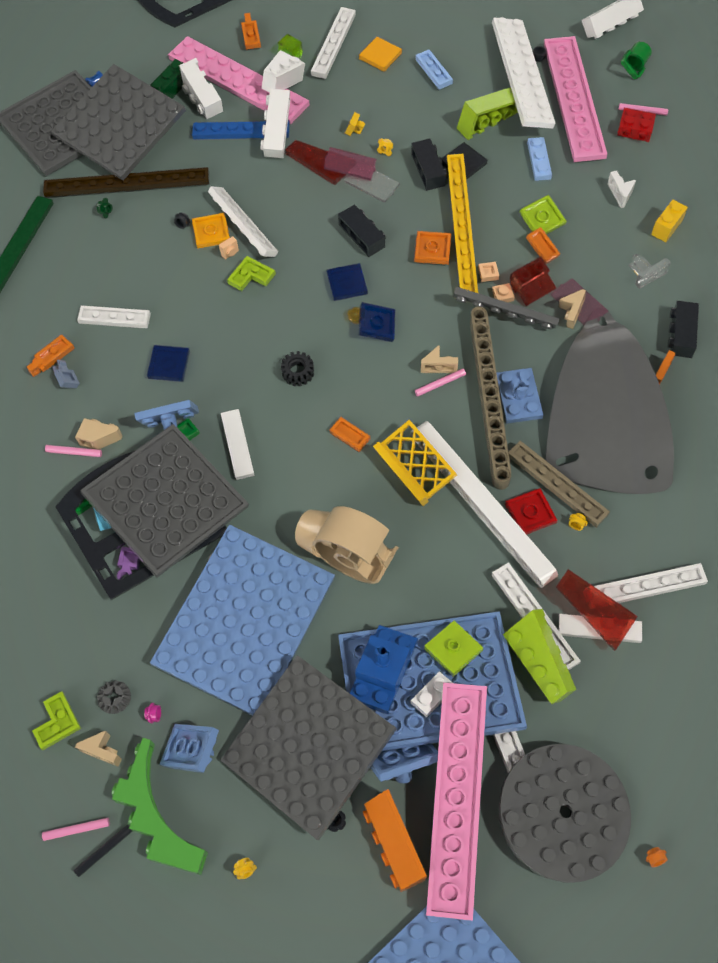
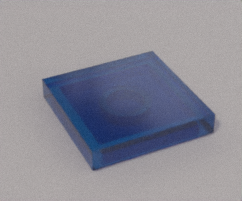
(347, 282)
(377, 322)
(168, 363)

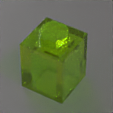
(290, 46)

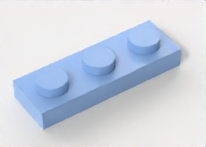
(434, 69)
(539, 159)

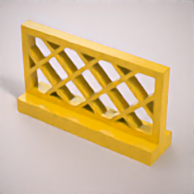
(400, 468)

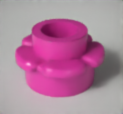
(153, 713)

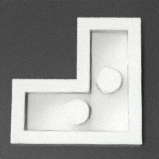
(431, 695)

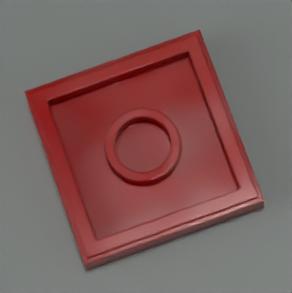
(531, 511)

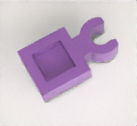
(127, 561)

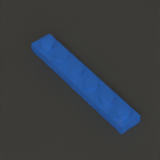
(230, 130)

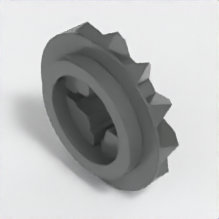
(119, 703)

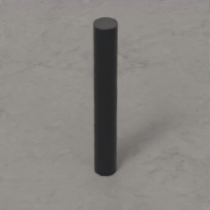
(103, 850)

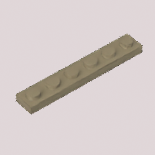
(558, 484)

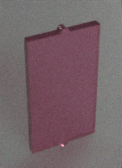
(350, 163)
(591, 307)

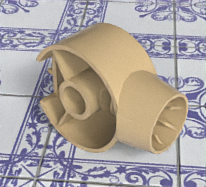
(346, 542)

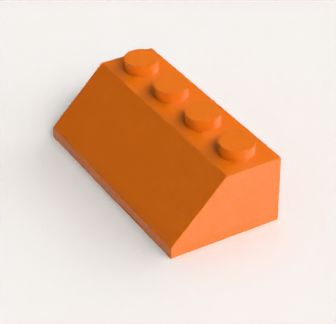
(394, 841)

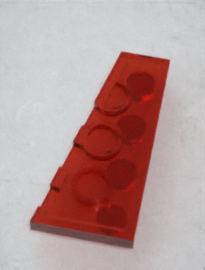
(313, 159)
(599, 610)

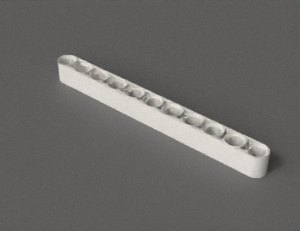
(490, 510)

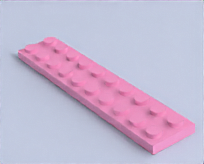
(233, 76)
(575, 99)
(457, 802)

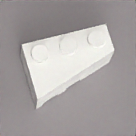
(282, 72)

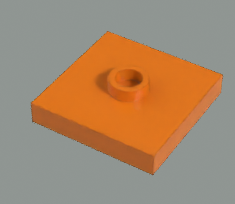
(432, 247)

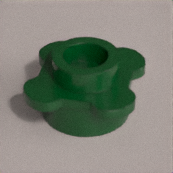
(104, 207)

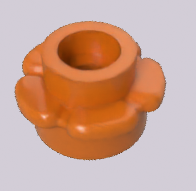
(656, 857)

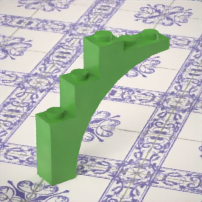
(137, 793)

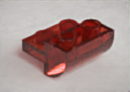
(532, 281)

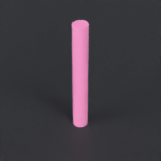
(659, 111)
(440, 382)
(73, 451)
(74, 829)

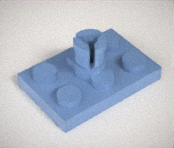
(519, 395)
(167, 414)
(189, 748)
(402, 761)

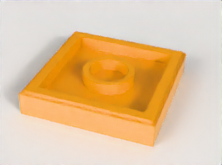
(380, 54)
(210, 230)

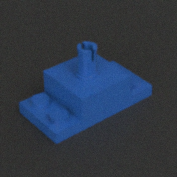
(383, 668)

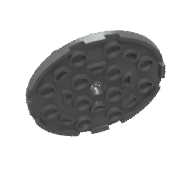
(558, 846)

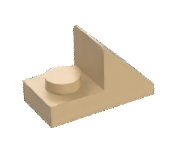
(573, 305)
(435, 364)
(96, 748)

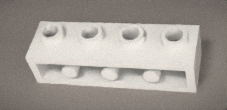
(610, 16)
(276, 123)

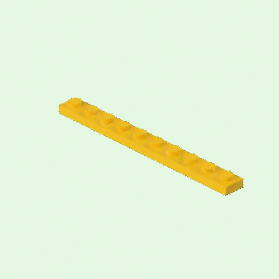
(462, 223)

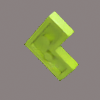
(250, 270)
(62, 722)

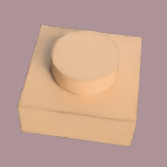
(228, 248)
(488, 271)
(503, 292)

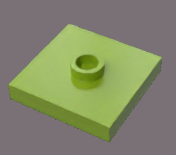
(543, 214)
(453, 648)

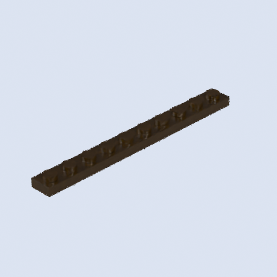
(133, 181)

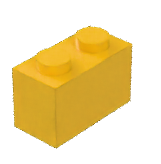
(669, 220)

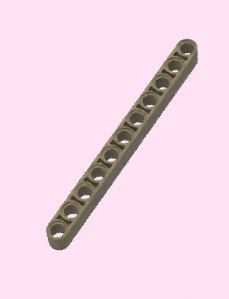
(490, 402)

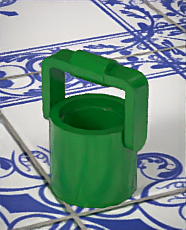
(636, 58)

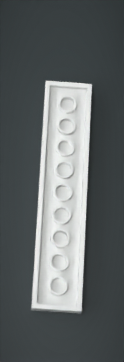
(523, 73)

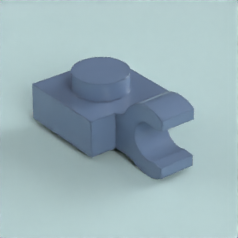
(64, 376)

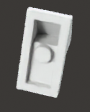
(620, 190)

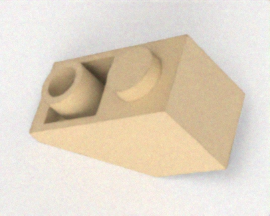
(97, 435)

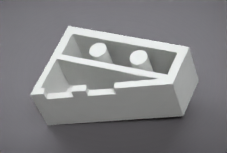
(200, 90)

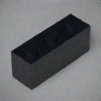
(428, 164)
(362, 230)
(683, 328)

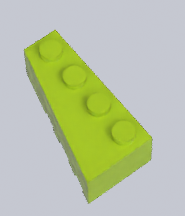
(485, 112)
(537, 650)

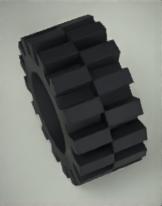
(297, 359)

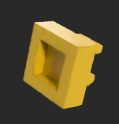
(355, 125)

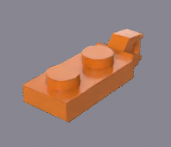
(250, 32)
(49, 355)

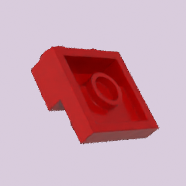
(636, 124)

